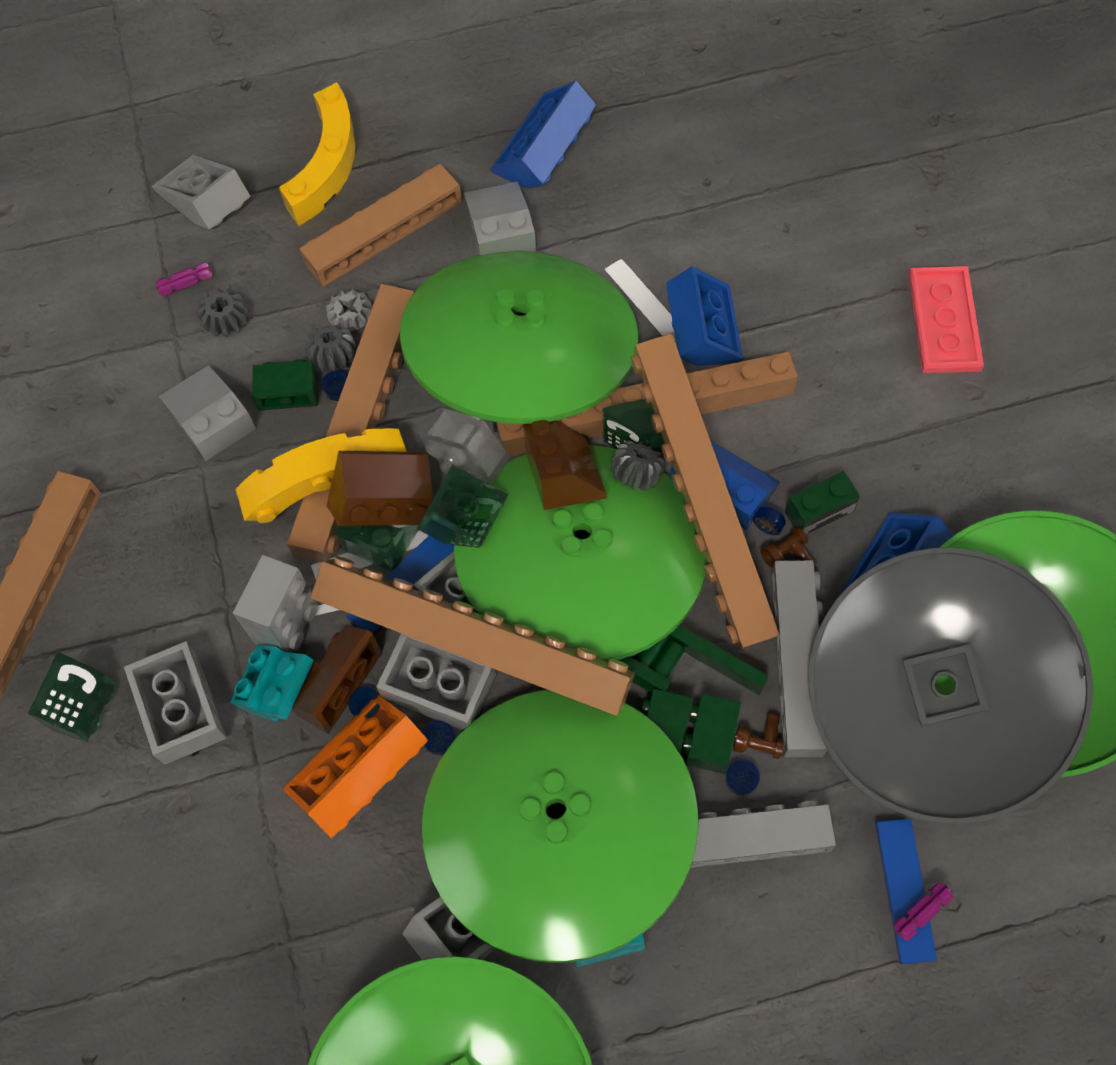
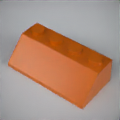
(355, 766)

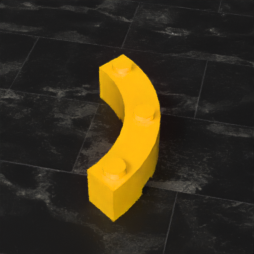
(331, 163)
(305, 471)

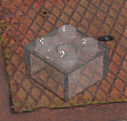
(465, 444)

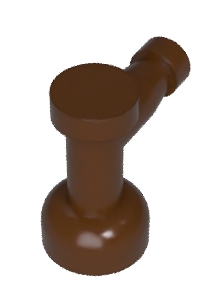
(793, 543)
(767, 744)

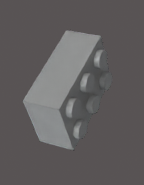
(276, 605)
(435, 682)
(175, 703)

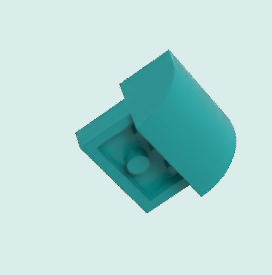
(271, 682)

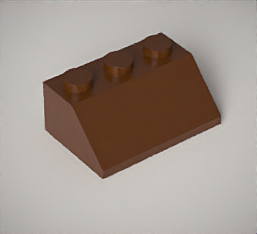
(561, 465)
(380, 488)
(336, 677)

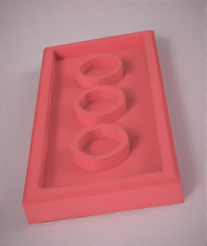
(945, 319)

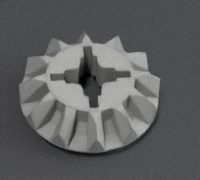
(349, 320)

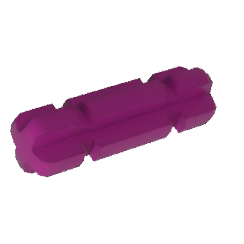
(183, 279)
(923, 911)

